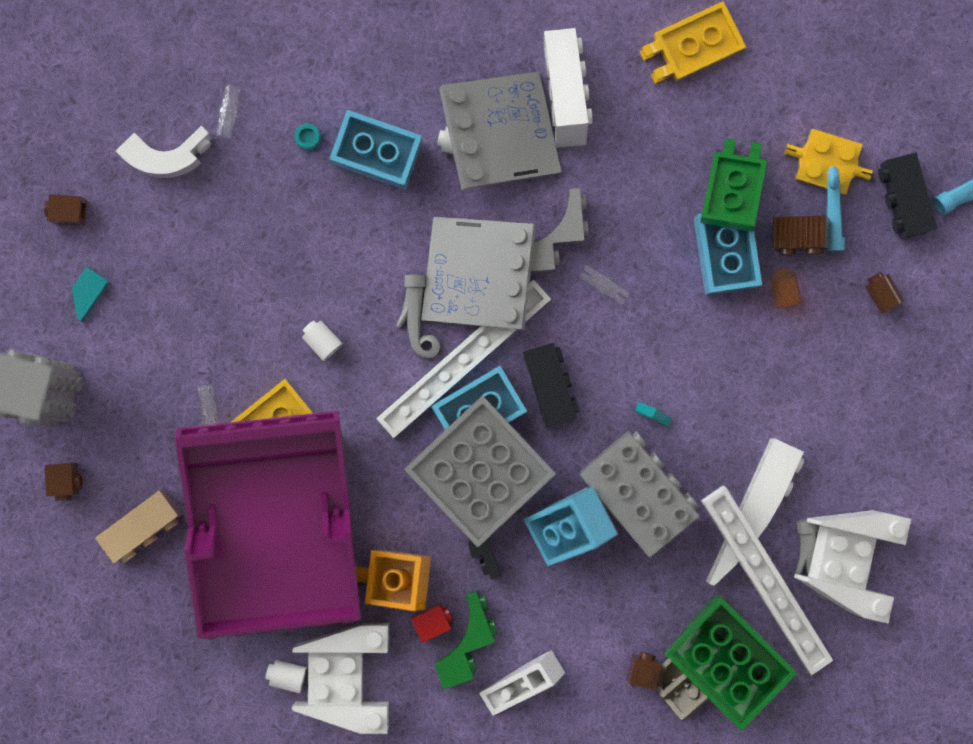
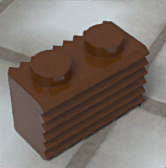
(800, 234)

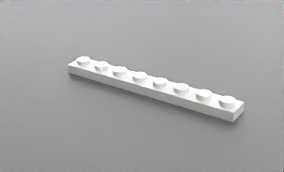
(453, 369)
(766, 580)

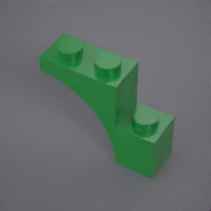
(457, 666)

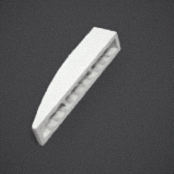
(762, 497)

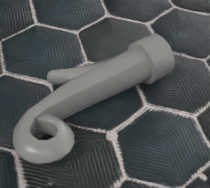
(412, 312)
(808, 537)

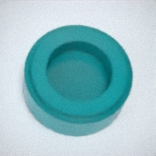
(307, 136)

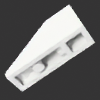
(523, 683)

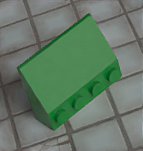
(730, 662)

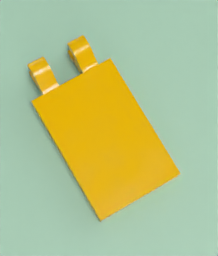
(694, 43)
(278, 402)

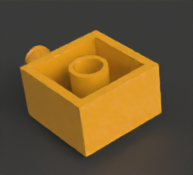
(396, 579)

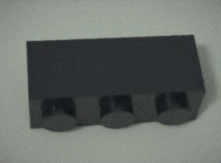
(907, 196)
(551, 384)

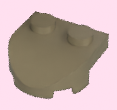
(679, 691)

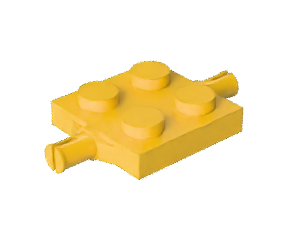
(823, 152)

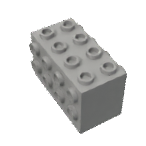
(37, 388)
(640, 492)

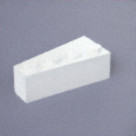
(567, 87)

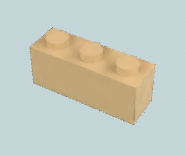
(139, 527)

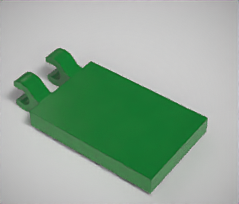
(734, 188)

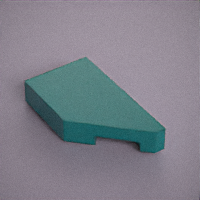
(87, 292)

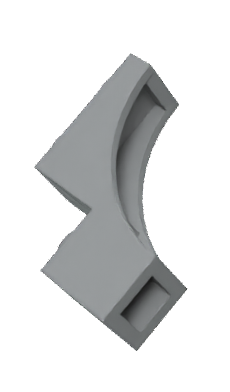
(569, 231)

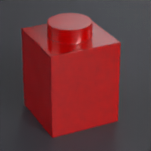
(432, 622)

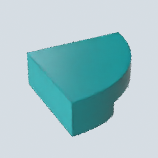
(653, 413)

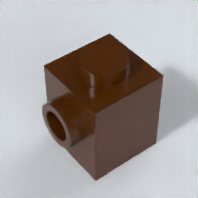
(62, 480)
(644, 670)

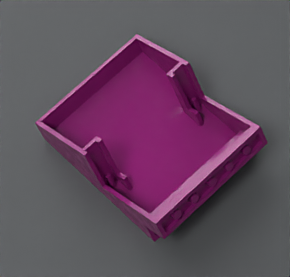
(268, 525)

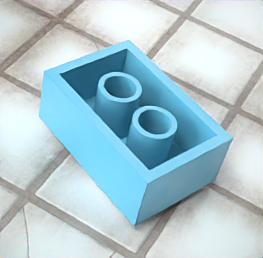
(376, 149)
(727, 258)
(494, 388)
(570, 526)

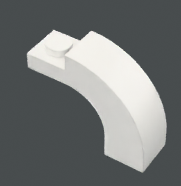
(165, 163)

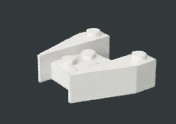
(845, 557)
(337, 678)

